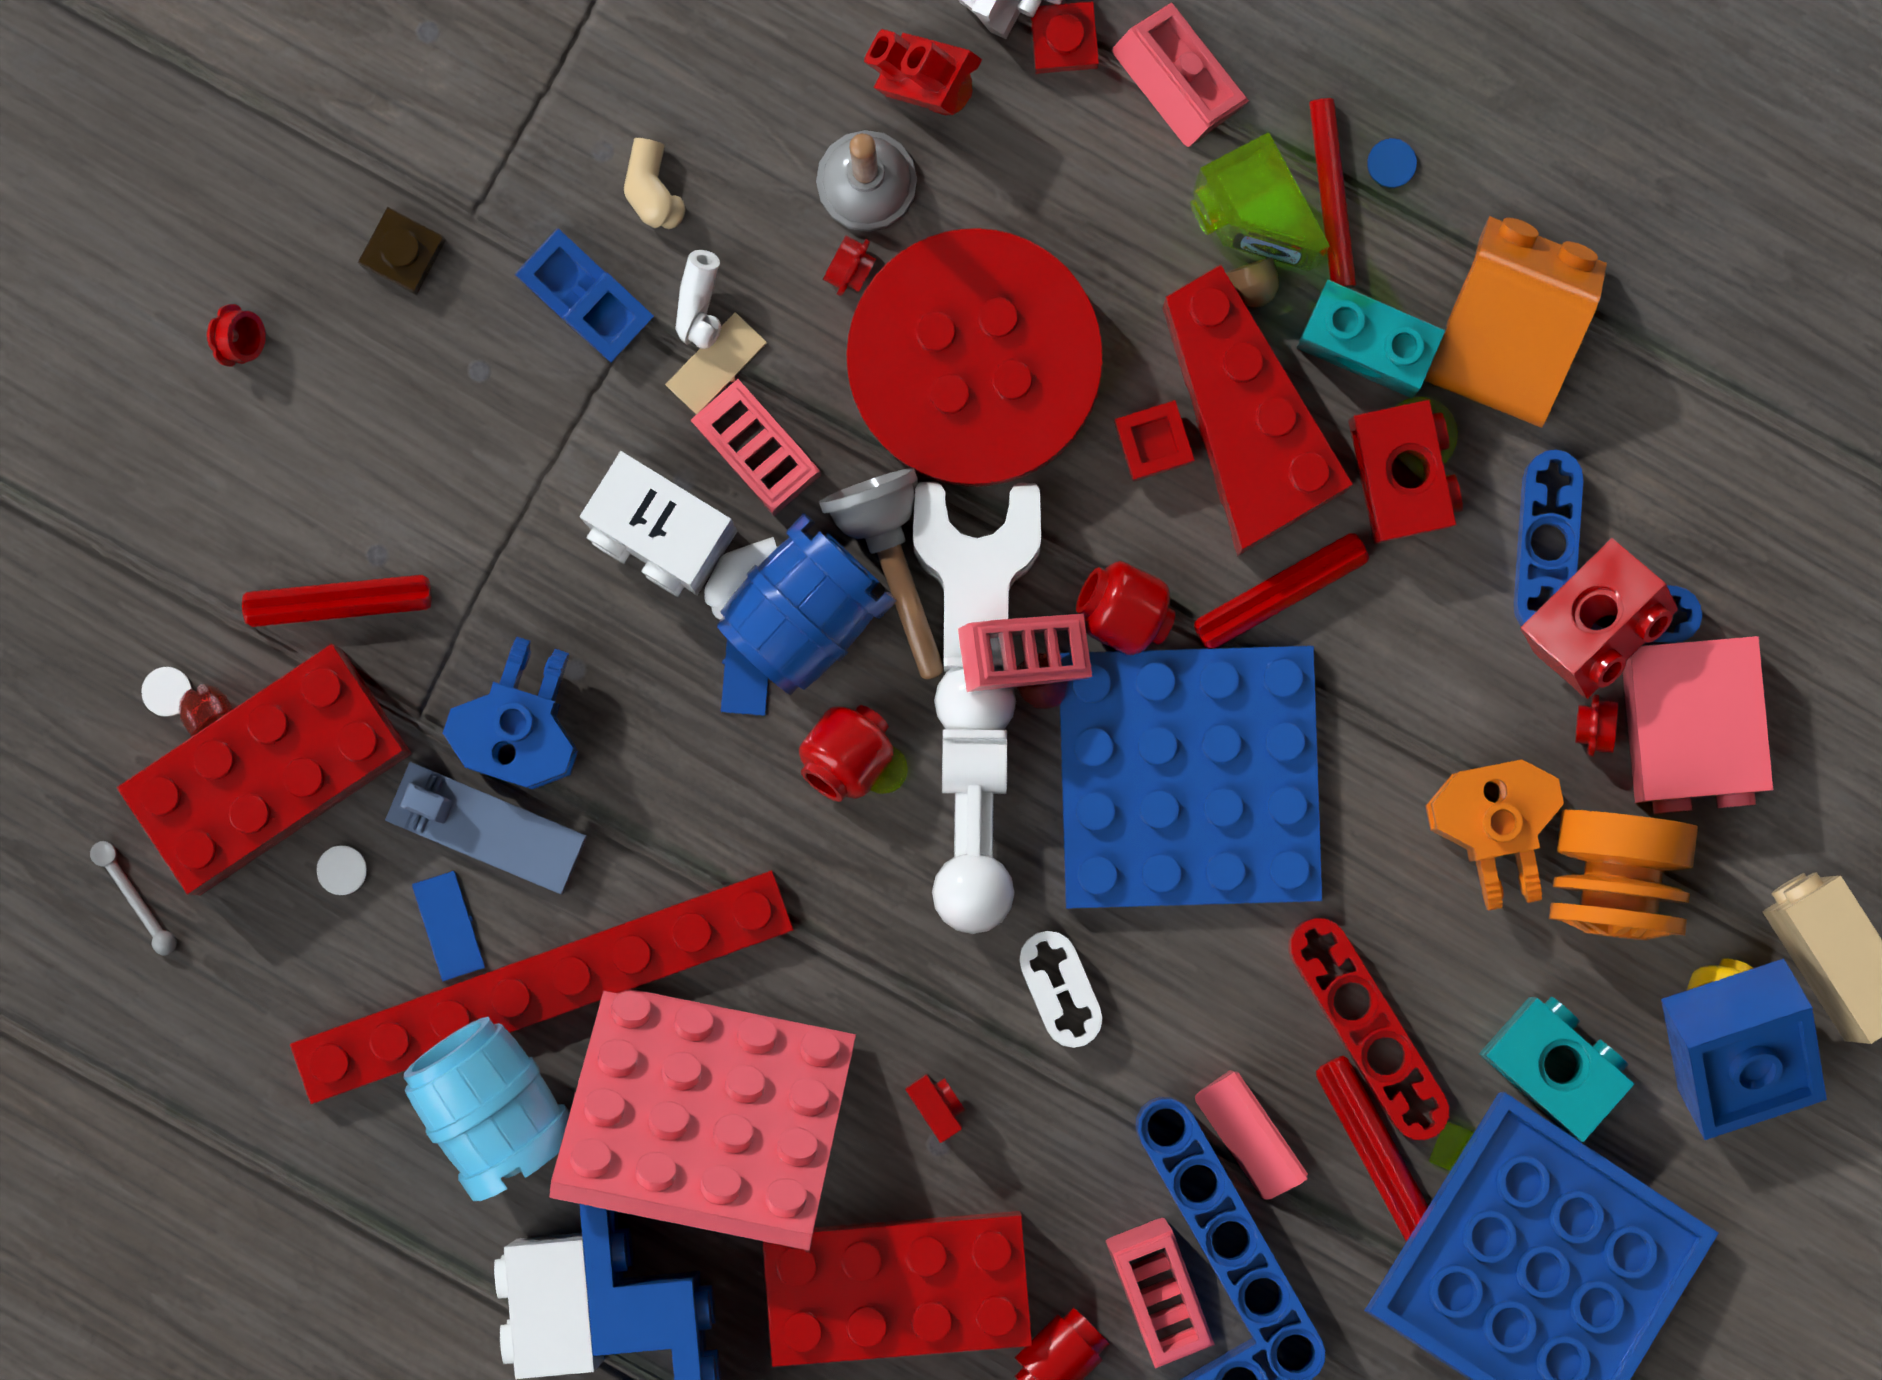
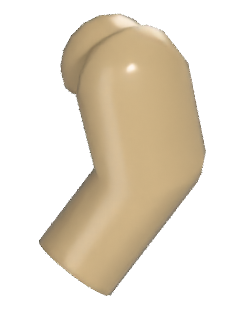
(646, 191)

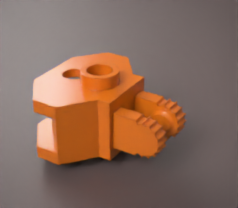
(1490, 829)

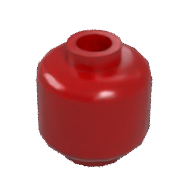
(1125, 607)
(846, 752)

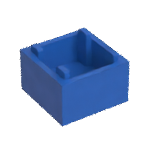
(1744, 1049)

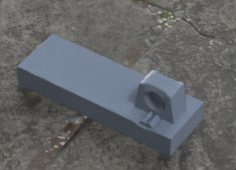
(486, 828)

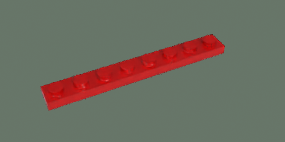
(545, 984)

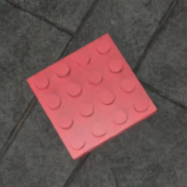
(704, 1117)

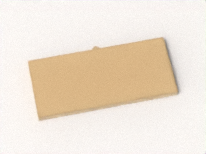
(716, 366)

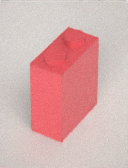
(1697, 723)

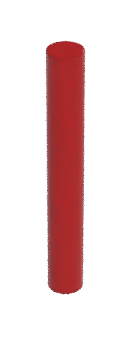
(1332, 191)

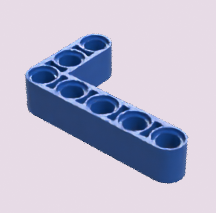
(1234, 1271)

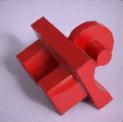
(922, 71)

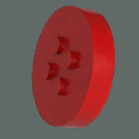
(975, 357)

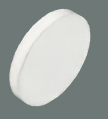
(164, 689)
(341, 870)

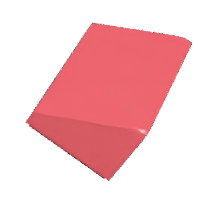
(1179, 74)
(1250, 1135)

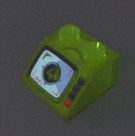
(1258, 206)

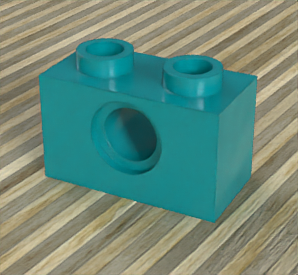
(1370, 339)
(1520, 1055)

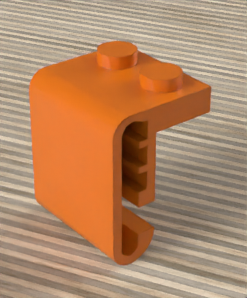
(1518, 320)

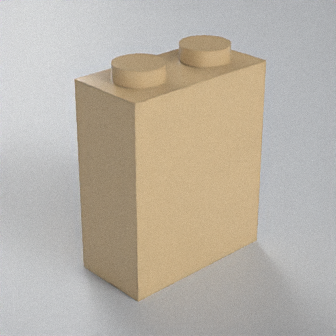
(1833, 951)

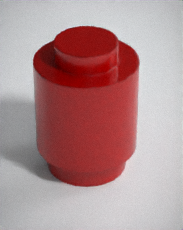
(1062, 1350)

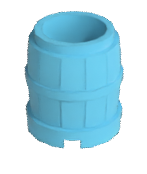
(486, 1107)

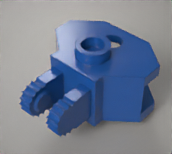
(516, 718)

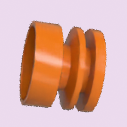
(1623, 873)

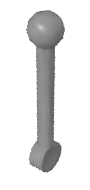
(105, 855)

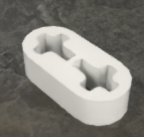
(1046, 996)

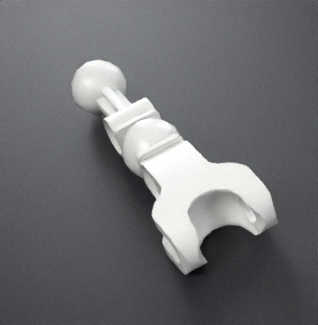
(976, 576)

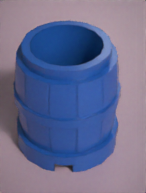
(802, 608)

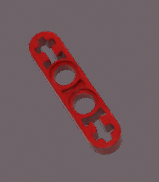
(1374, 1024)

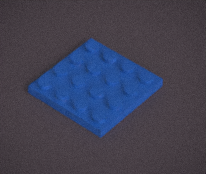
(1191, 778)
(1540, 1259)

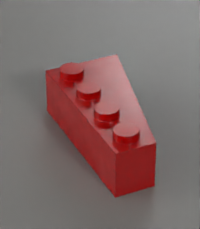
(1254, 425)

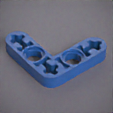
(1536, 573)

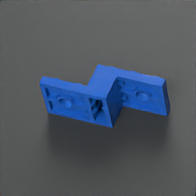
(644, 1310)

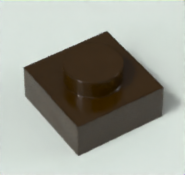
(401, 251)

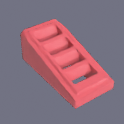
(791, 484)
(978, 656)
(1140, 1242)

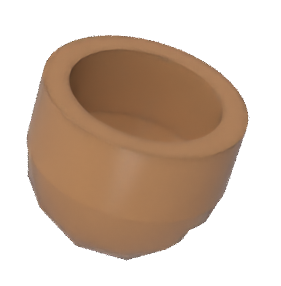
(1256, 282)

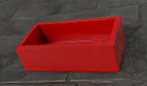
(264, 770)
(899, 1290)

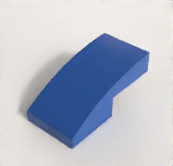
(583, 295)

